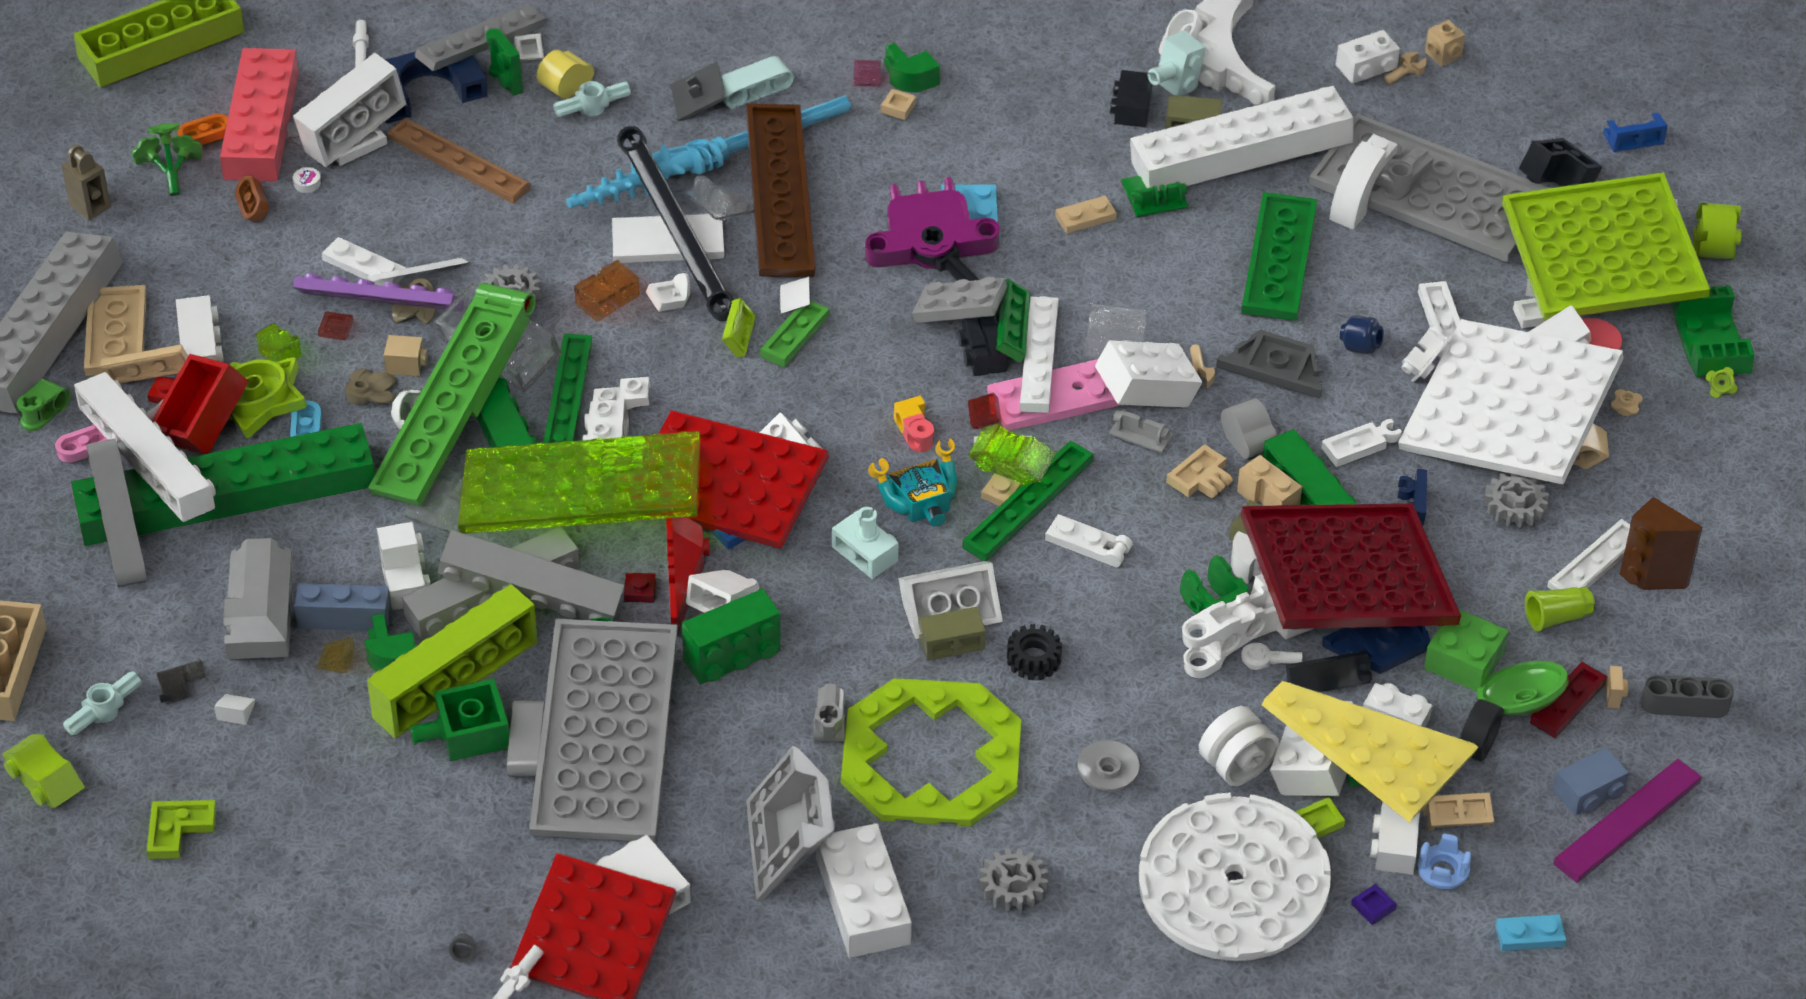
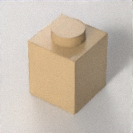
(405, 355)

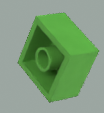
(1467, 650)

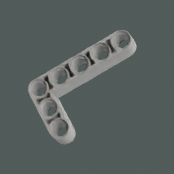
(116, 512)

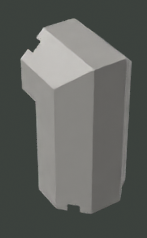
(259, 600)

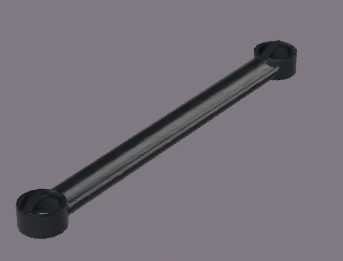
(675, 221)

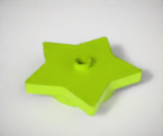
(266, 394)

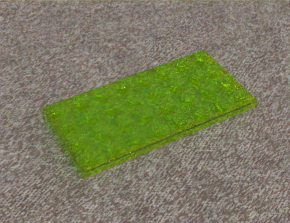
(580, 482)

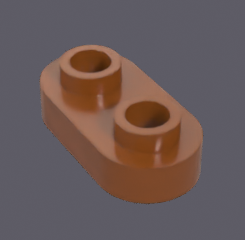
(251, 198)

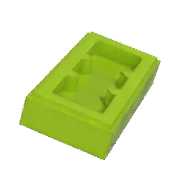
(738, 327)

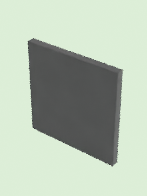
(698, 91)

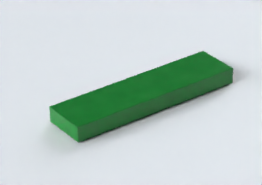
(1013, 321)

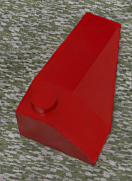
(685, 558)

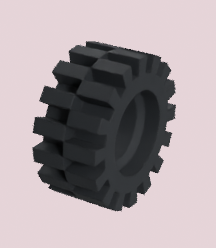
(1033, 665)

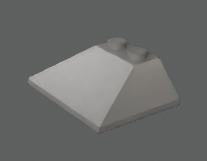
(787, 820)

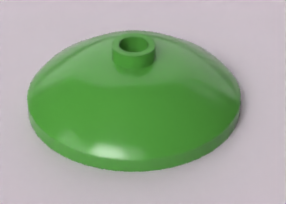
(1525, 687)

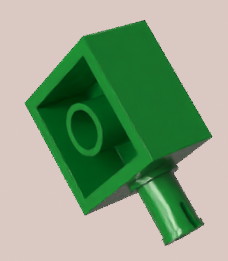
(467, 720)

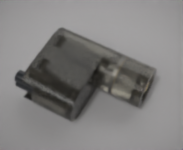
(174, 681)

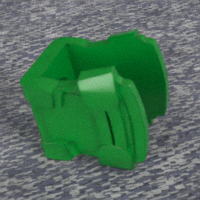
(1220, 580)

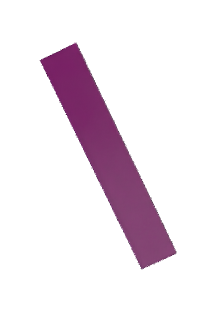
(1627, 820)

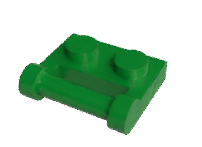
(504, 61)

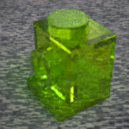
(277, 344)

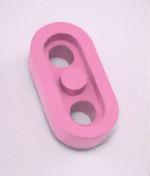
(73, 446)

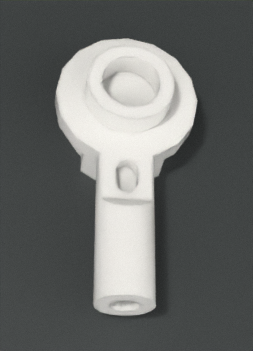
(1259, 656)

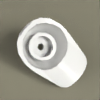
(1183, 21)

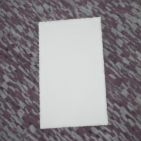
(794, 295)

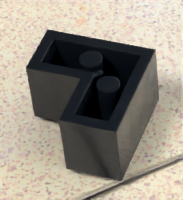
(1559, 163)

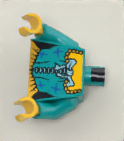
(919, 489)

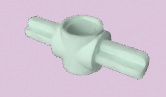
(592, 99)
(102, 703)

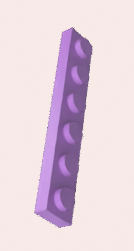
(368, 291)

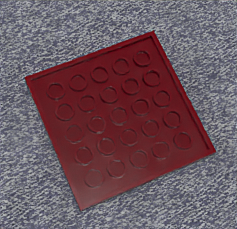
(1349, 566)

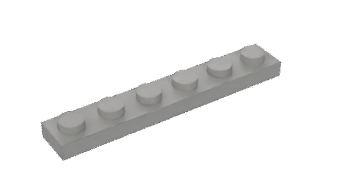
(473, 39)

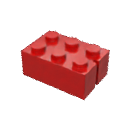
(199, 403)

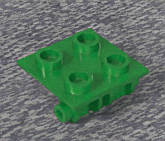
(1150, 201)

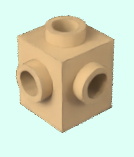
(1445, 43)

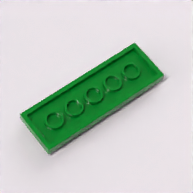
(1279, 256)

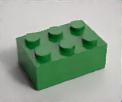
(731, 636)

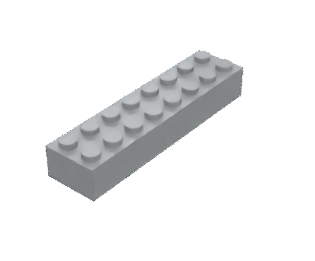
(52, 310)

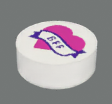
(306, 180)

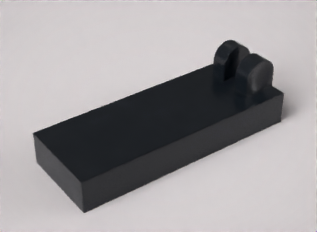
(1331, 672)

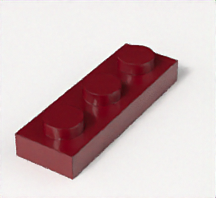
(1582, 687)

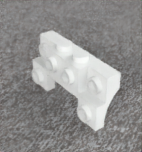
(609, 408)

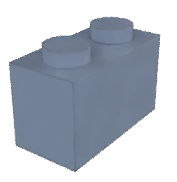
(1590, 781)

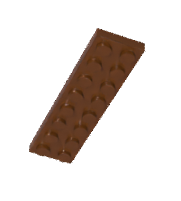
(780, 190)

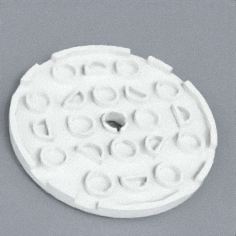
(1240, 919)

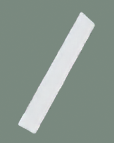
(416, 269)

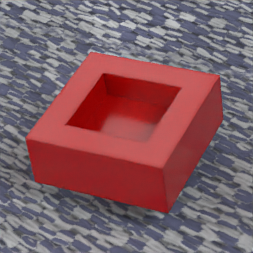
(159, 389)

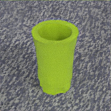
(1557, 606)

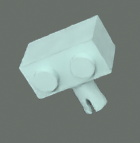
(1179, 64)
(865, 543)

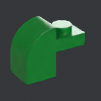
(913, 72)
(384, 649)

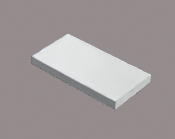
(650, 241)

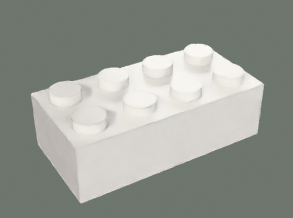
(349, 109)
(864, 891)

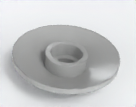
(1108, 756)

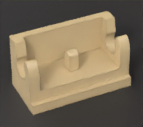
(1459, 811)

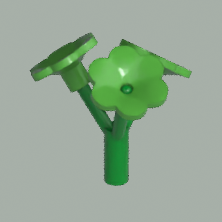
(184, 145)

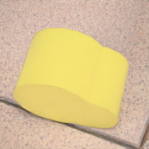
(563, 73)

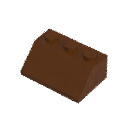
(1660, 548)

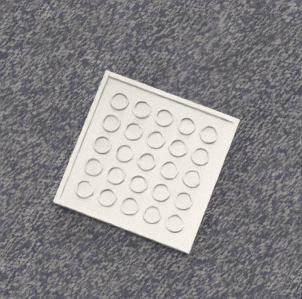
(1511, 401)

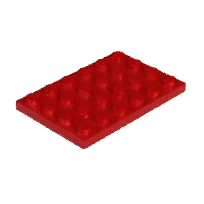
(749, 479)

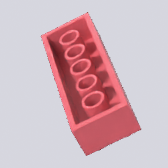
(259, 114)

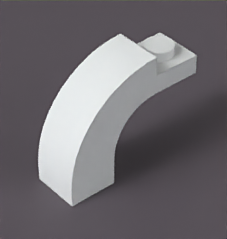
(1358, 178)

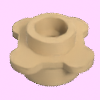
(1626, 402)

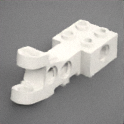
(1230, 627)

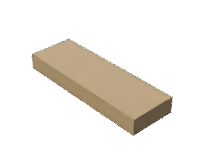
(145, 364)

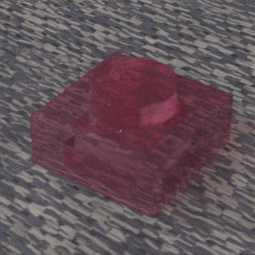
(867, 72)

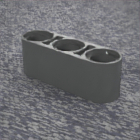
(1687, 696)

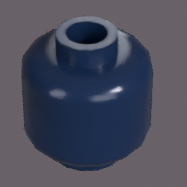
(1362, 334)

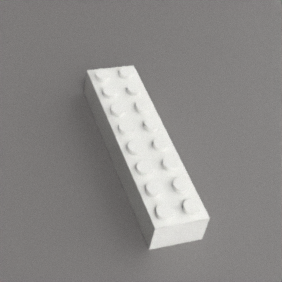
(1243, 139)

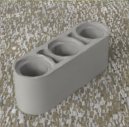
(525, 738)

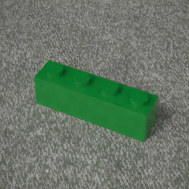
(501, 418)
(1298, 461)

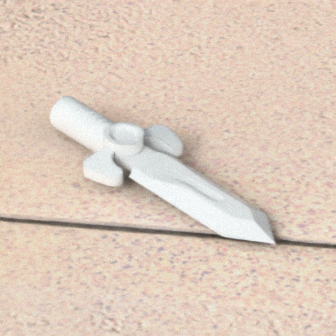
(517, 976)

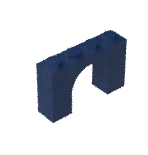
(463, 75)

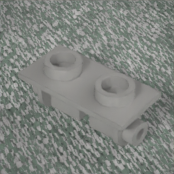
(1145, 434)

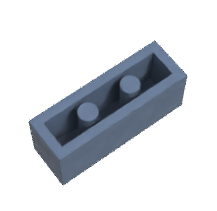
(340, 606)

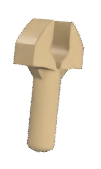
(1408, 66)
(1197, 361)

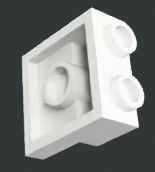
(1390, 701)

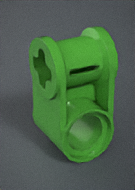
(42, 404)

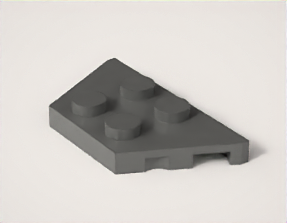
(1275, 361)

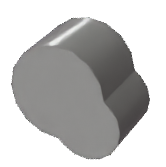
(1247, 427)

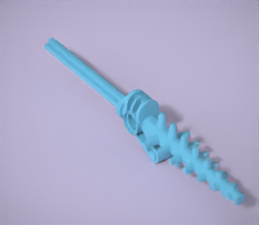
(694, 157)

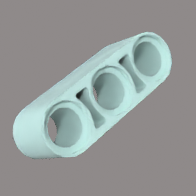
(755, 81)

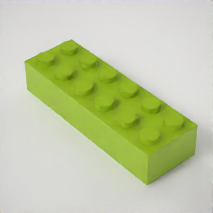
(155, 36)
(451, 658)

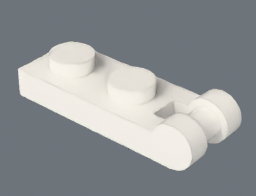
(1088, 540)

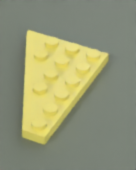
(1383, 753)

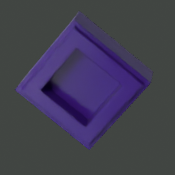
(1373, 904)

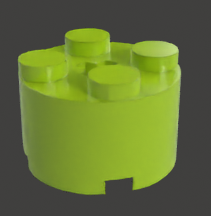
(1716, 231)

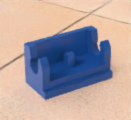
(1636, 135)

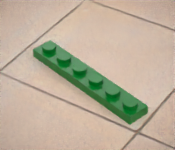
(568, 388)
(1027, 502)

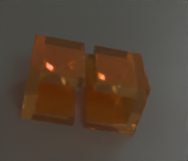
(612, 283)

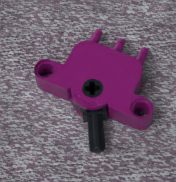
(931, 232)

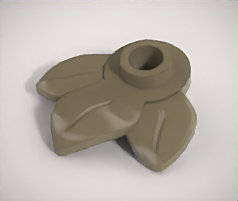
(403, 312)
(370, 387)

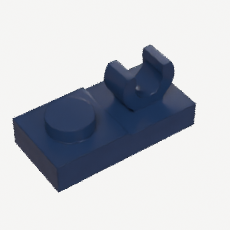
(1416, 490)

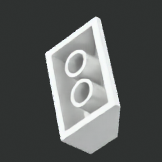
(951, 591)

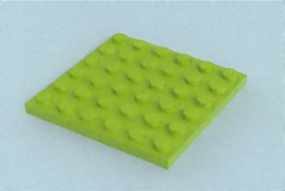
(1605, 245)

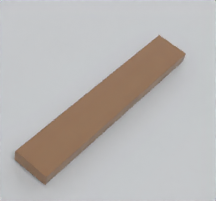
(459, 160)

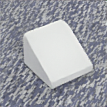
(529, 47)
(234, 709)

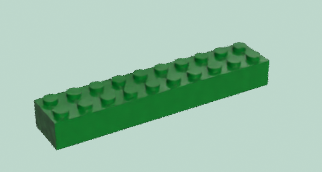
(246, 480)

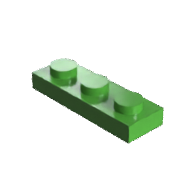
(794, 333)

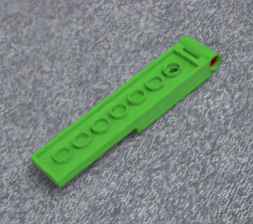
(454, 392)

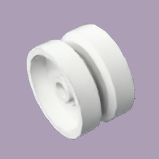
(1238, 745)

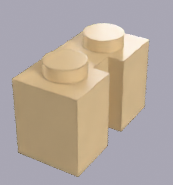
(1266, 483)

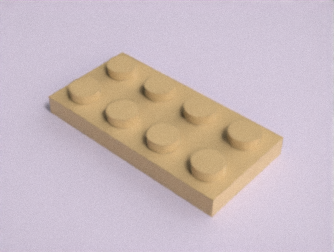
(114, 325)

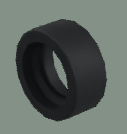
(1482, 727)

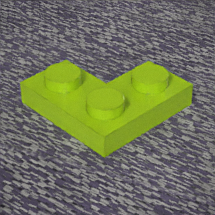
(173, 819)

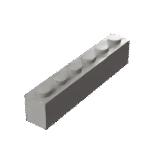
(541, 581)
(446, 600)

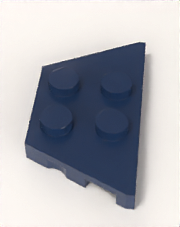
(1385, 646)

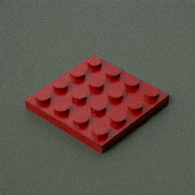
(595, 929)

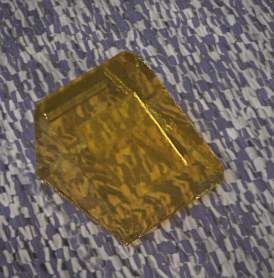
(337, 655)

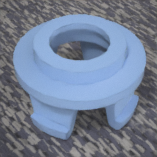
(1448, 852)

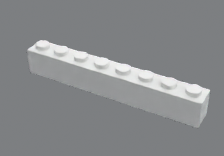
(145, 446)

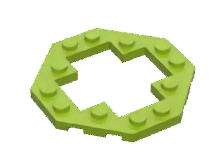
(927, 803)

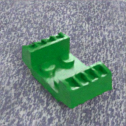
(1711, 333)

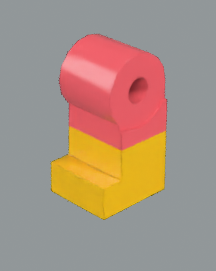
(911, 421)

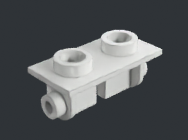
(1420, 362)

